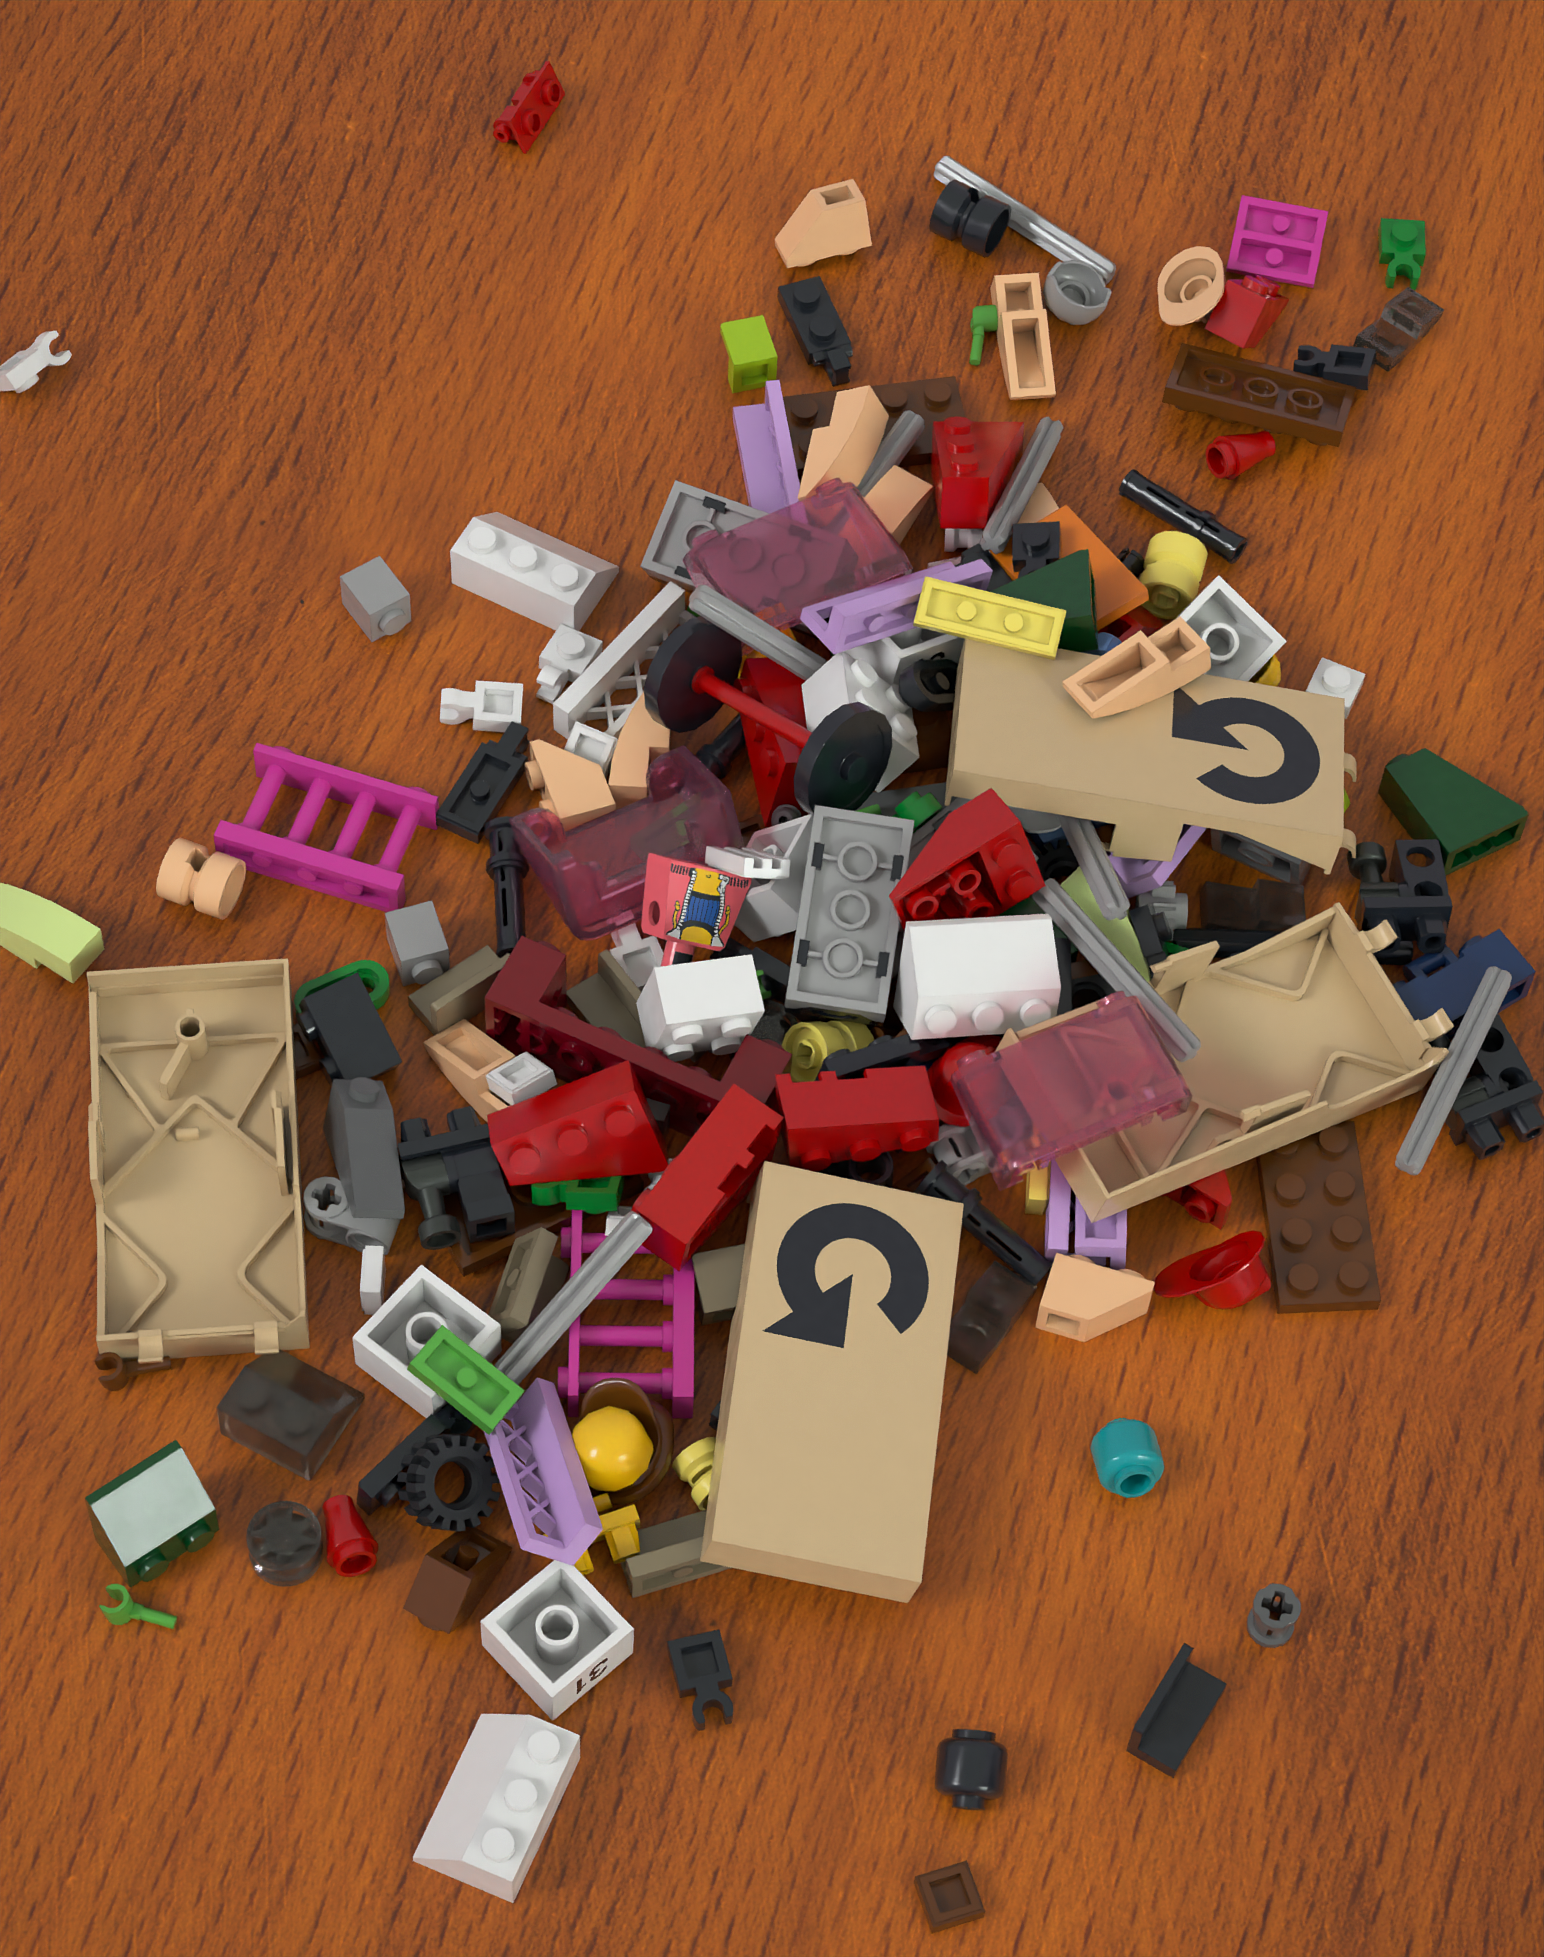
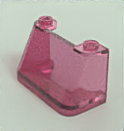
(799, 556)
(600, 866)
(1068, 1087)

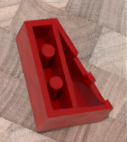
(972, 468)
(771, 756)
(855, 1117)
(580, 1131)
(709, 1177)

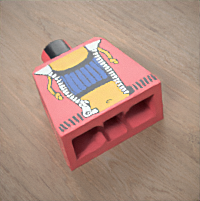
(690, 906)

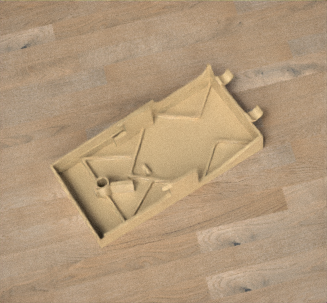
(196, 1161)

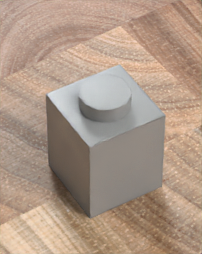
(376, 599)
(417, 943)

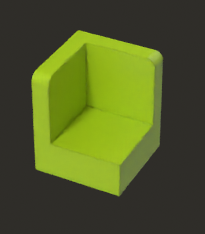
(750, 353)

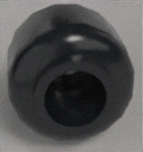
(971, 1768)

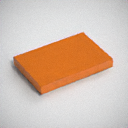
(1115, 584)

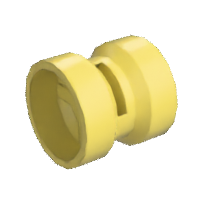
(695, 1467)

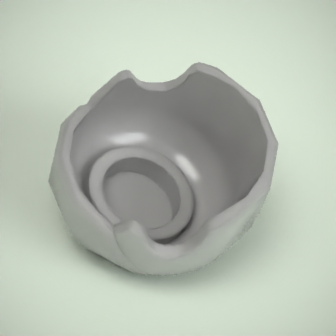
(1075, 292)

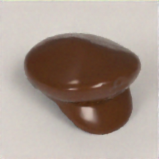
(656, 1422)

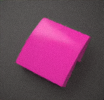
(1277, 241)

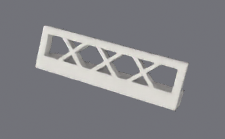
(616, 663)

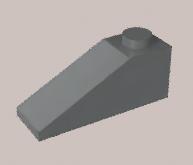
(364, 1147)

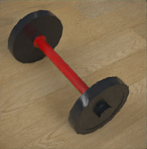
(696, 677)

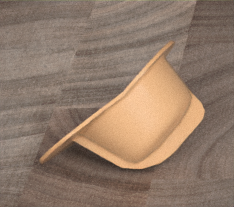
(1190, 286)

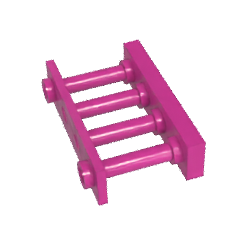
(315, 869)
(673, 1336)

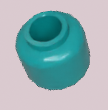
(1127, 1457)

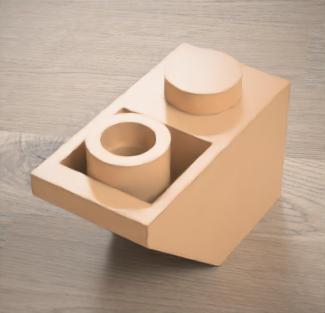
(824, 225)
(568, 784)
(1090, 1298)

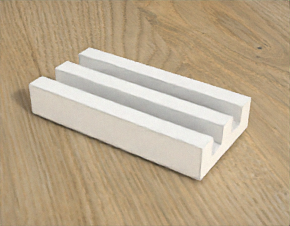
(748, 862)

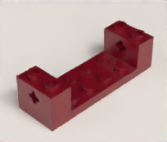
(530, 1016)

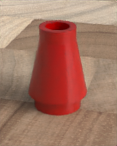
(1237, 453)
(348, 1540)

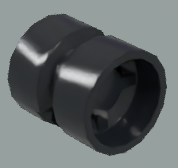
(966, 216)

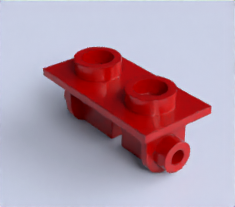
(532, 108)

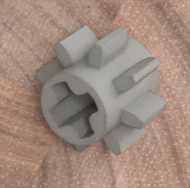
(1167, 901)

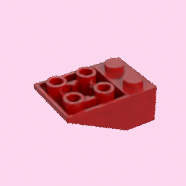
(970, 866)

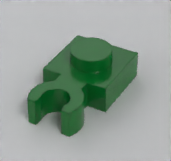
(1402, 248)
(589, 1195)

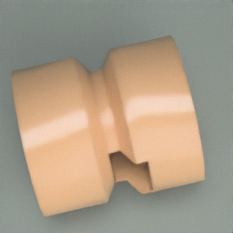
(206, 880)

